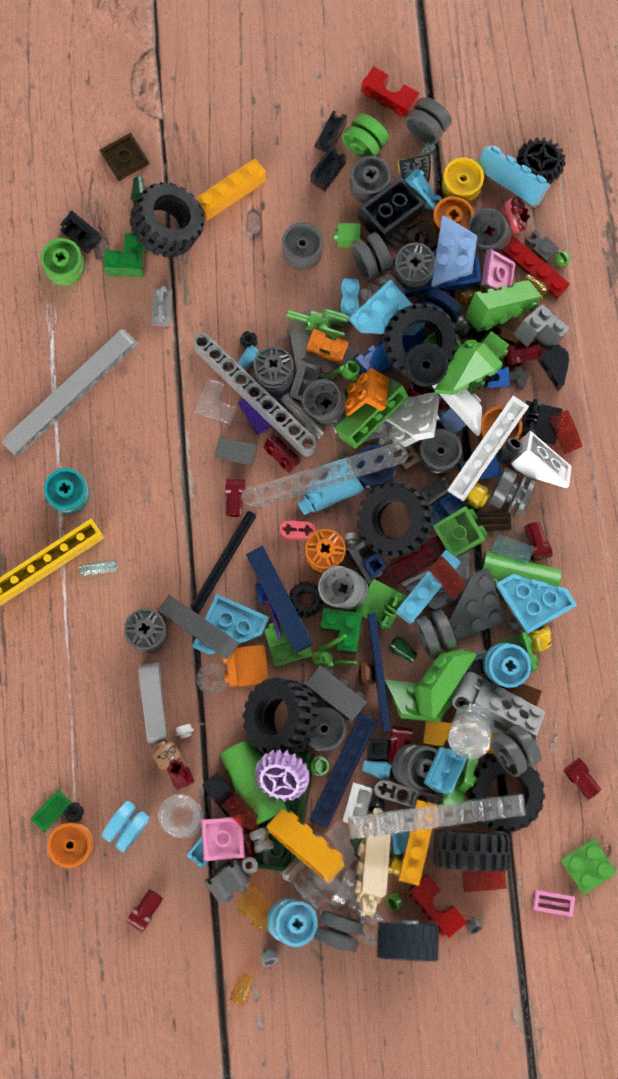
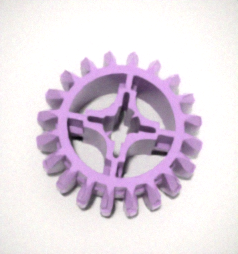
(282, 775)

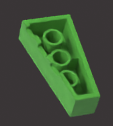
(502, 305)

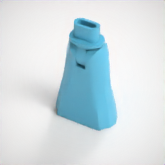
(329, 495)

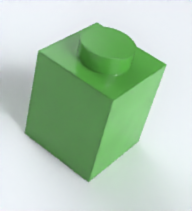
(347, 234)

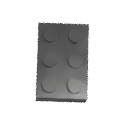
(336, 693)

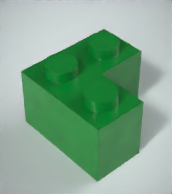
(126, 262)
(343, 623)

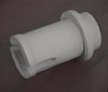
(245, 867)

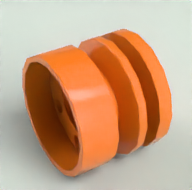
(321, 561)

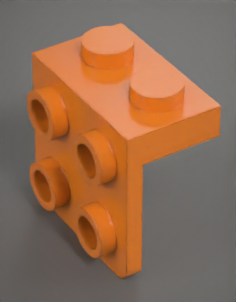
(370, 389)
(246, 666)

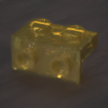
(256, 907)

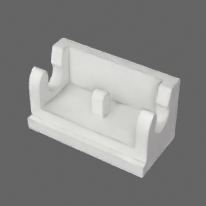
(357, 801)

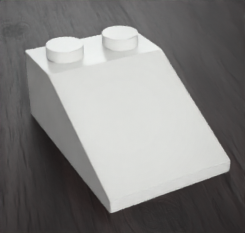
(541, 462)

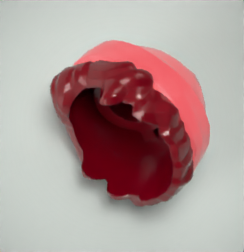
(516, 214)

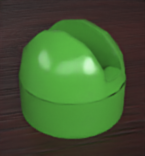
(559, 261)
(394, 901)

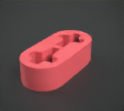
(299, 525)

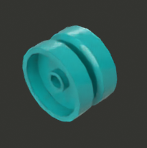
(63, 480)

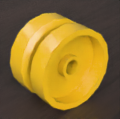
(463, 179)

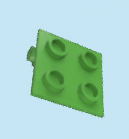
(383, 602)

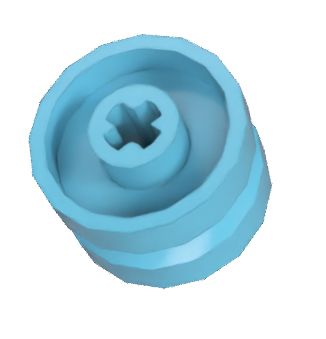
(518, 665)
(125, 826)
(292, 922)

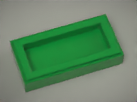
(51, 811)

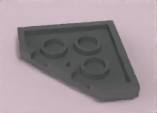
(476, 606)

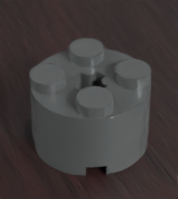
(227, 880)

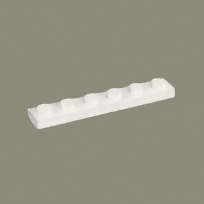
(488, 448)

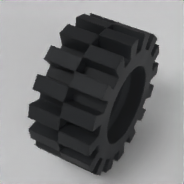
(310, 588)

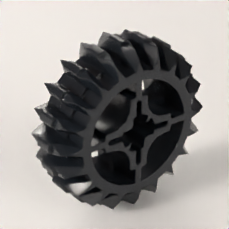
(554, 161)

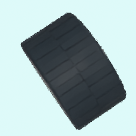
(407, 941)

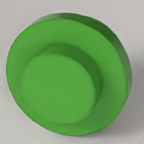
(319, 766)

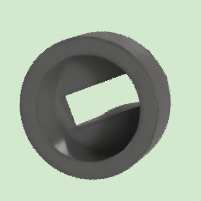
(473, 926)

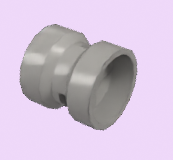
(261, 840)

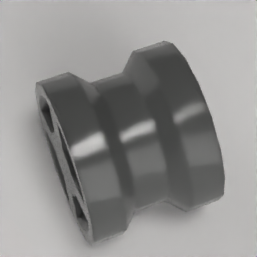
(462, 326)

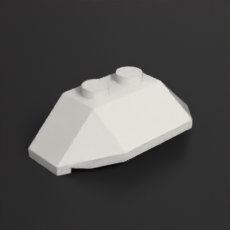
(466, 407)

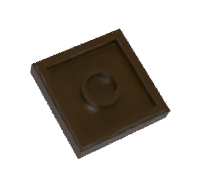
(124, 156)

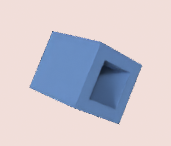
(451, 421)

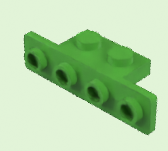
(464, 782)

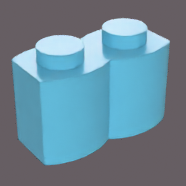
(349, 296)

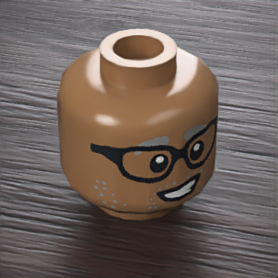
(165, 753)

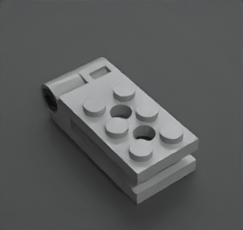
(502, 705)

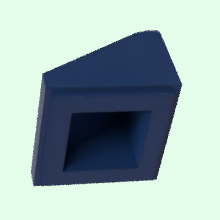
(374, 563)

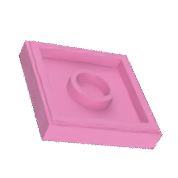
(497, 271)
(222, 839)

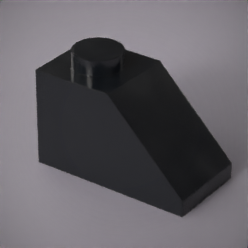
(555, 365)
(218, 790)

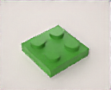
(588, 866)

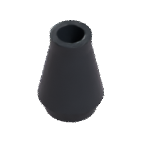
(509, 450)

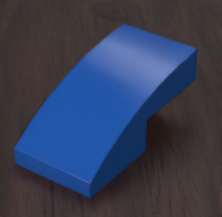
(445, 508)

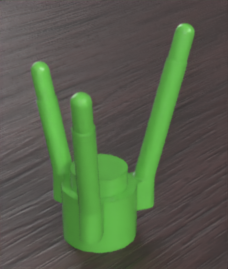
(348, 371)
(325, 658)

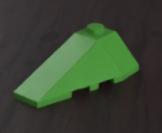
(468, 365)

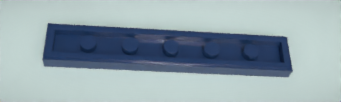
(279, 599)
(378, 671)
(343, 770)

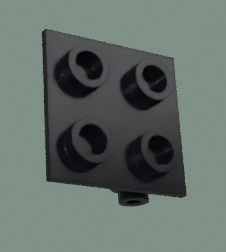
(538, 421)

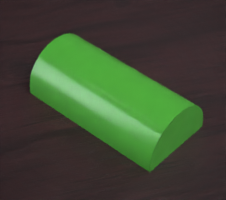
(503, 567)
(240, 765)

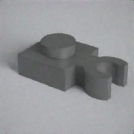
(544, 248)

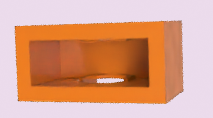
(319, 341)

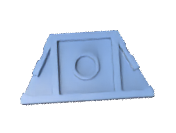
(454, 253)

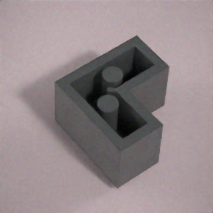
(541, 326)

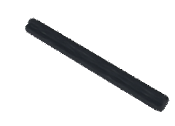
(223, 561)

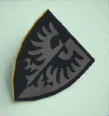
(420, 162)

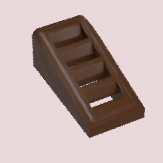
(366, 674)

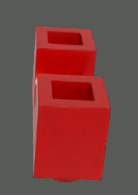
(400, 101)
(449, 920)

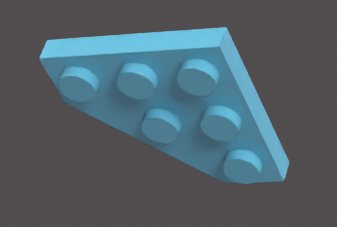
(379, 308)
(534, 601)
(235, 620)

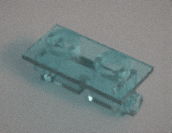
(512, 549)

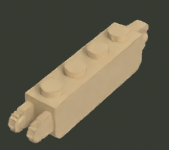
(372, 871)

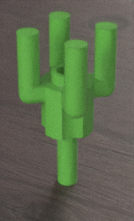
(322, 322)

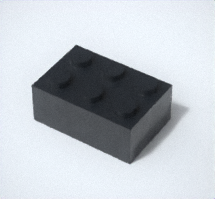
(391, 209)

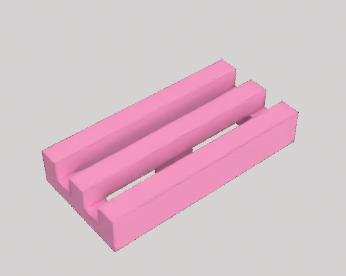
(536, 900)

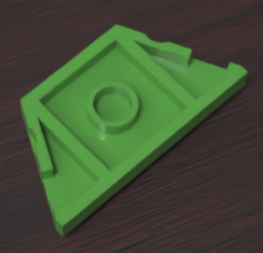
(405, 700)

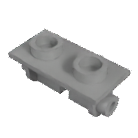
(161, 307)

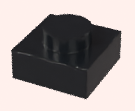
(378, 749)

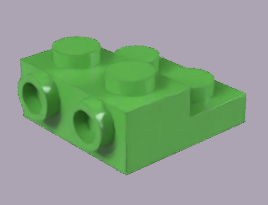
(460, 531)
(281, 648)

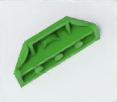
(441, 680)

